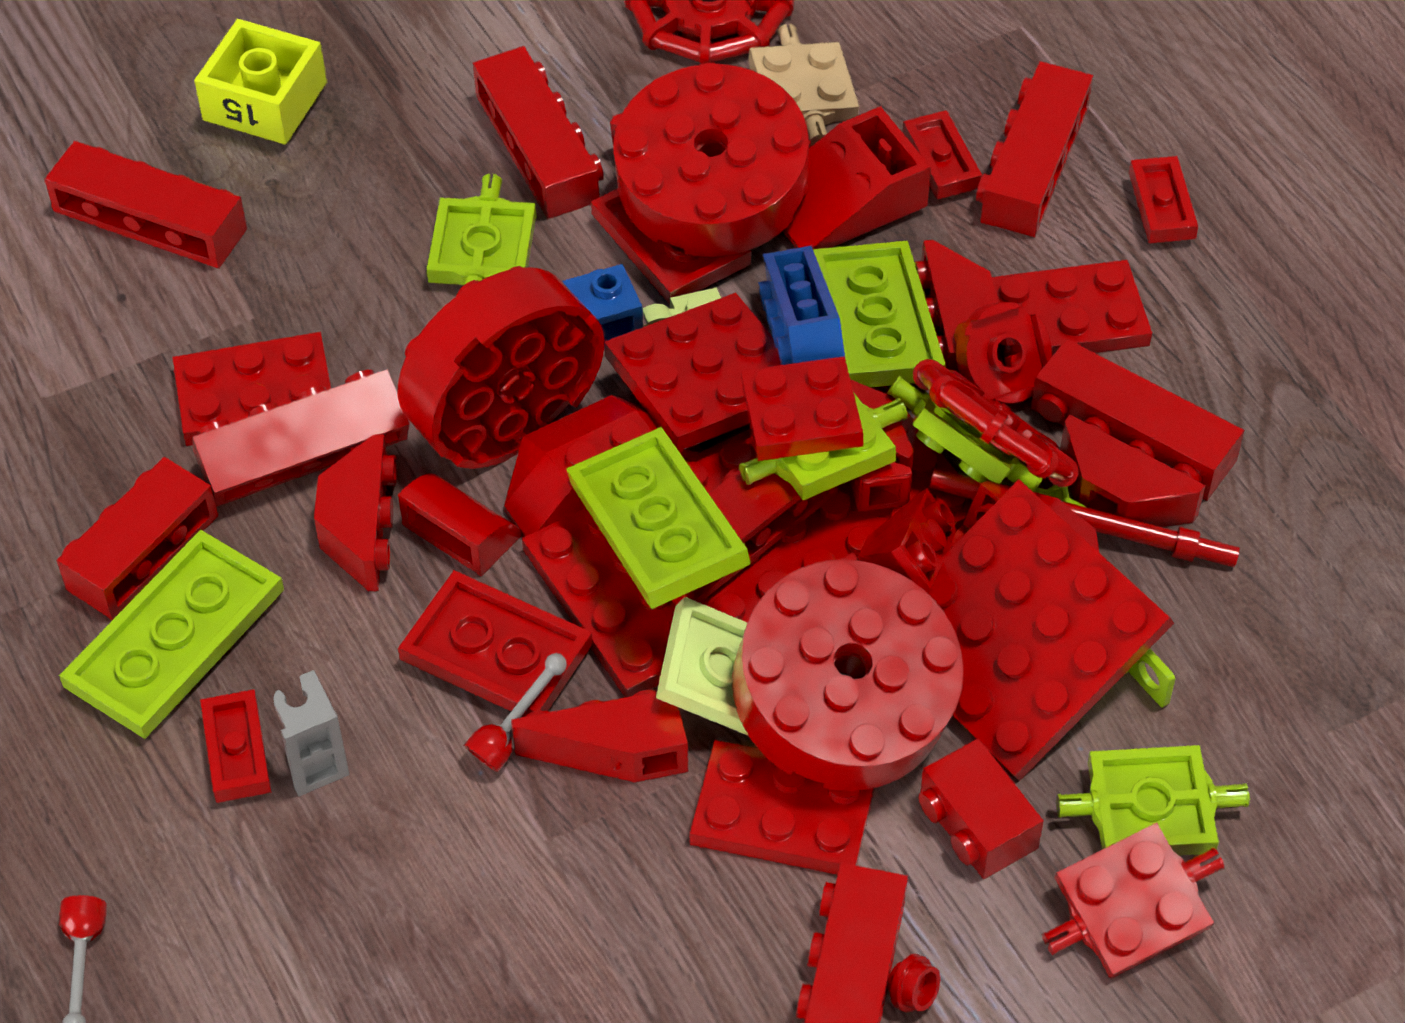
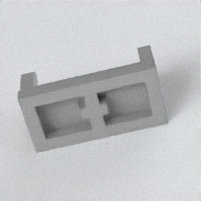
(312, 737)

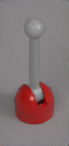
(493, 742)
(81, 921)

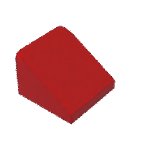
(883, 487)

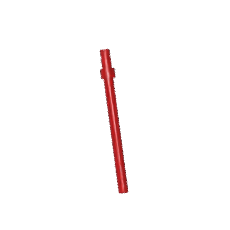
(1183, 543)

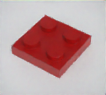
(802, 408)

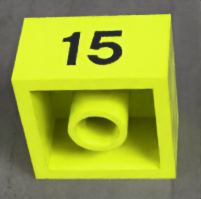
(261, 81)

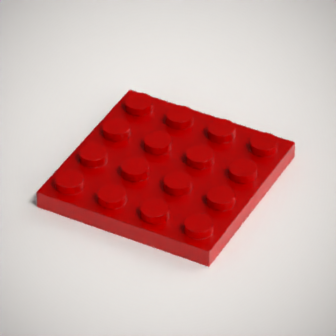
(1037, 626)

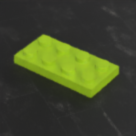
(880, 311)
(658, 517)
(172, 633)

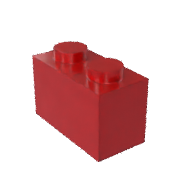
(980, 809)

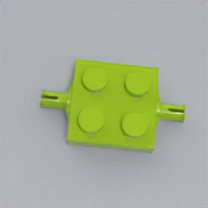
(480, 236)
(943, 430)
(825, 470)
(1153, 786)

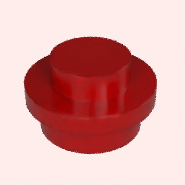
(914, 983)

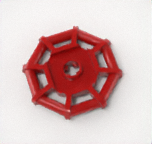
(708, 20)
(995, 422)

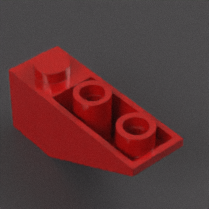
(616, 738)

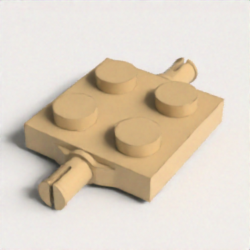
(812, 76)

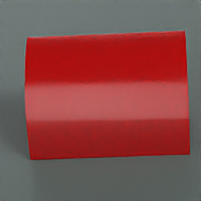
(456, 522)

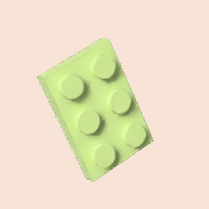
(701, 663)

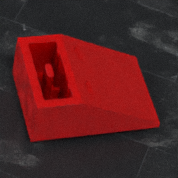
(859, 181)

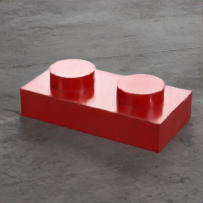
(945, 151)
(1163, 199)
(235, 746)

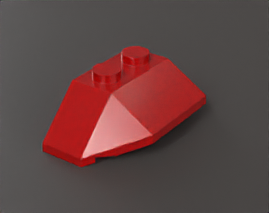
(540, 483)

